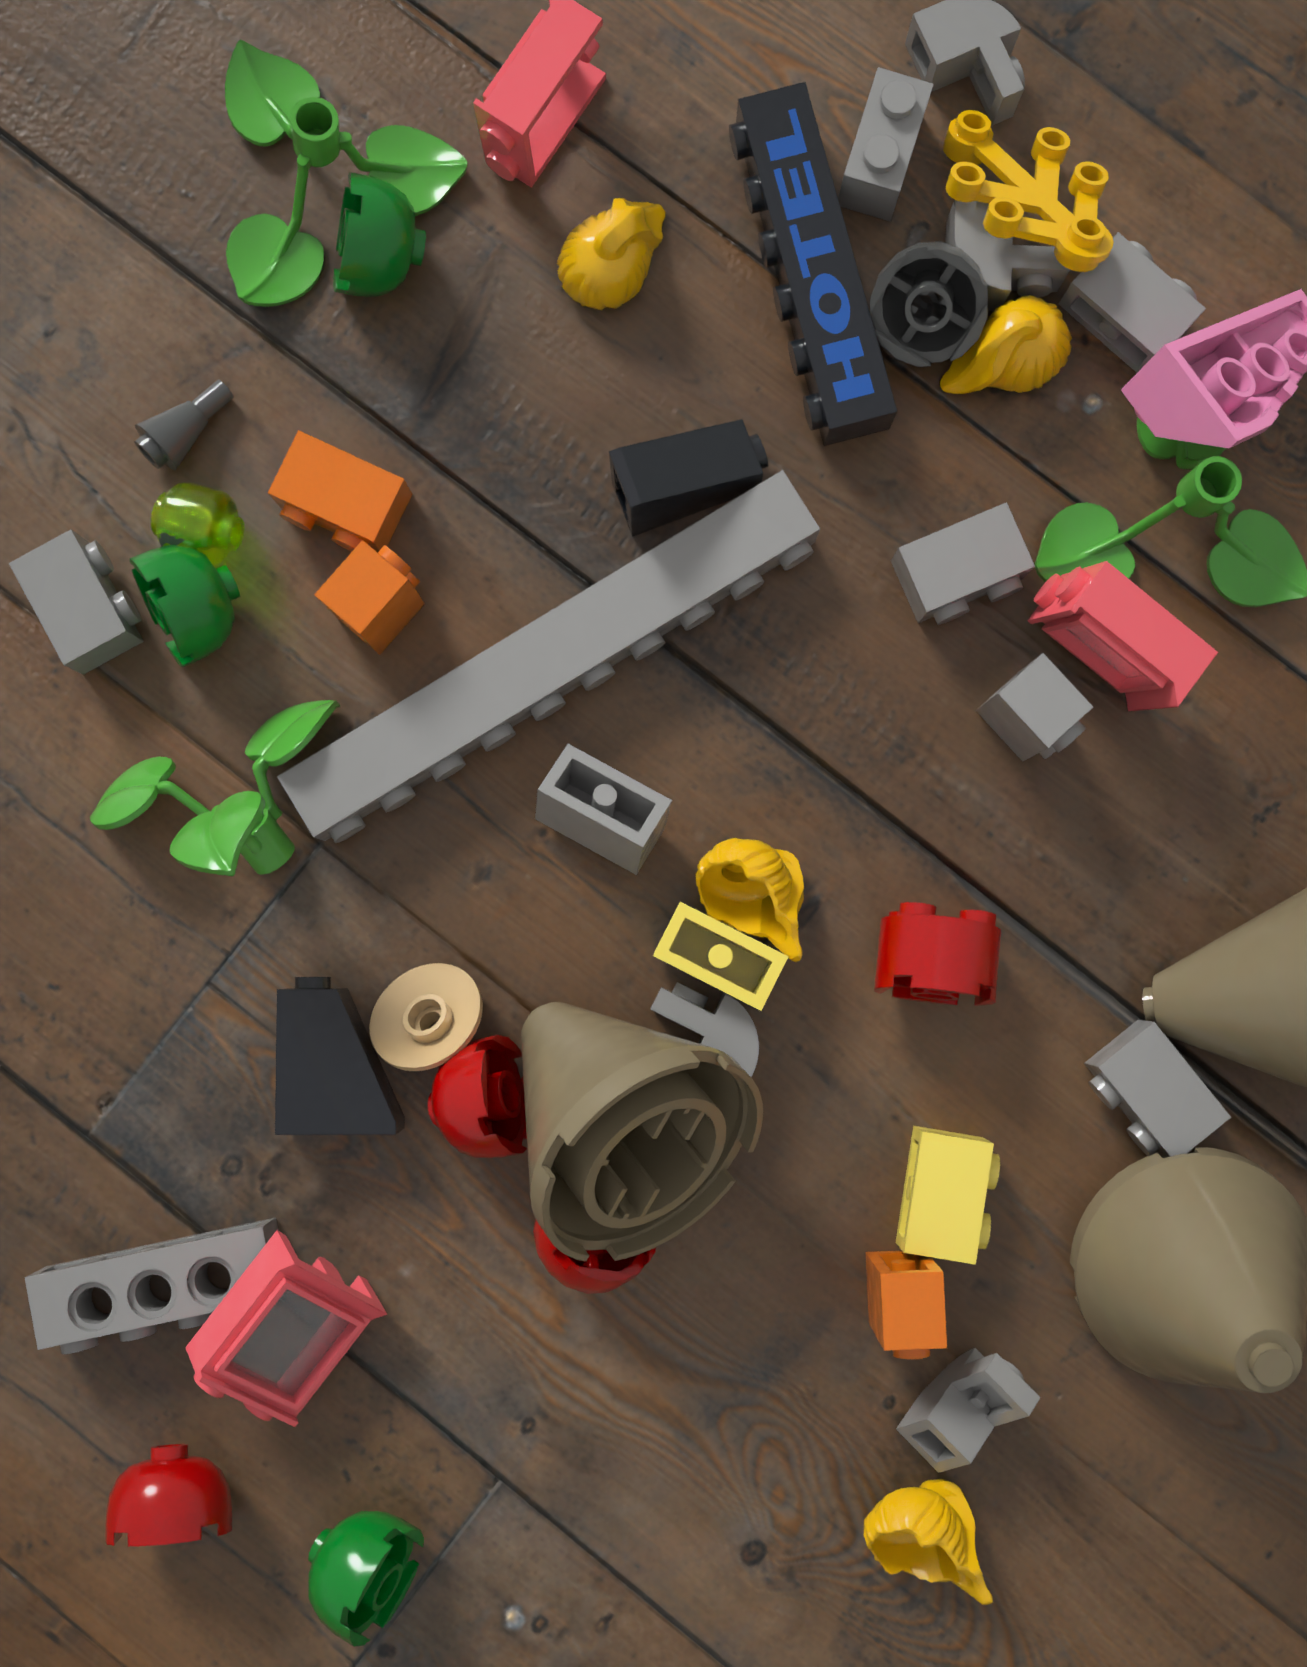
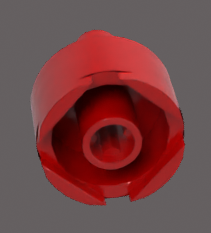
(938, 956)

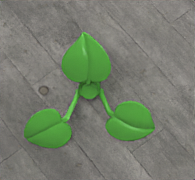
(277, 98)
(1249, 567)
(239, 823)

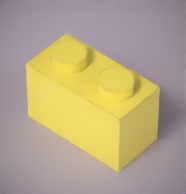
(720, 956)
(947, 1195)

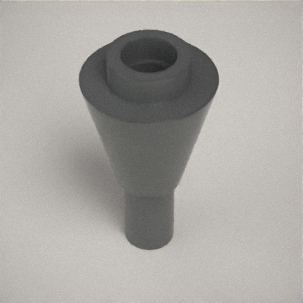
(172, 433)

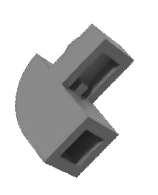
(972, 41)
(1002, 264)
(725, 1029)
(964, 1406)

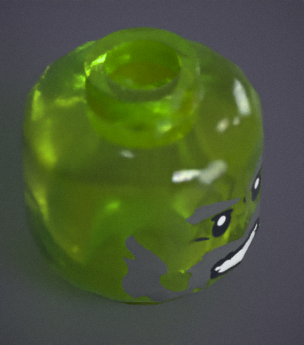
(199, 520)

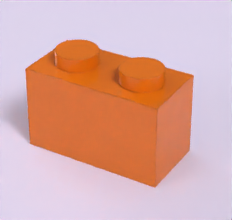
(339, 494)
(372, 595)
(906, 1303)

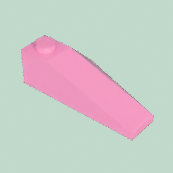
(1226, 377)

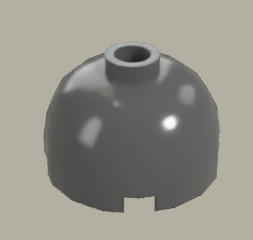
(936, 327)

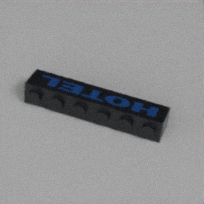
(813, 265)

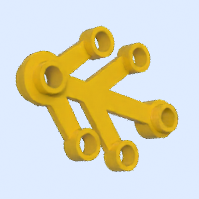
(1078, 237)

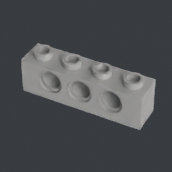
(63, 1292)

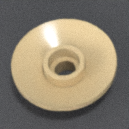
(413, 1004)

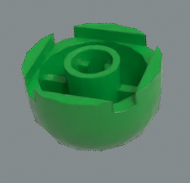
(375, 238)
(187, 599)
(361, 1572)

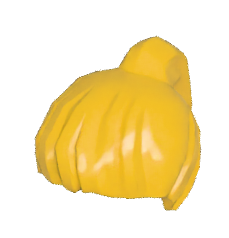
(611, 254)
(1016, 352)
(754, 891)
(928, 1536)

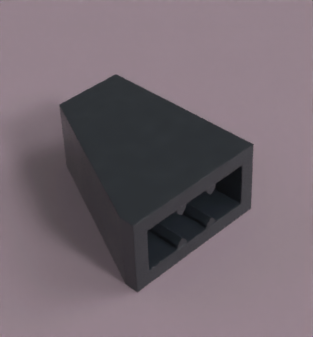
(685, 473)
(328, 1066)

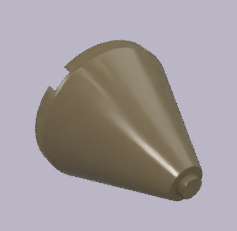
(1243, 994)
(627, 1129)
(1196, 1271)

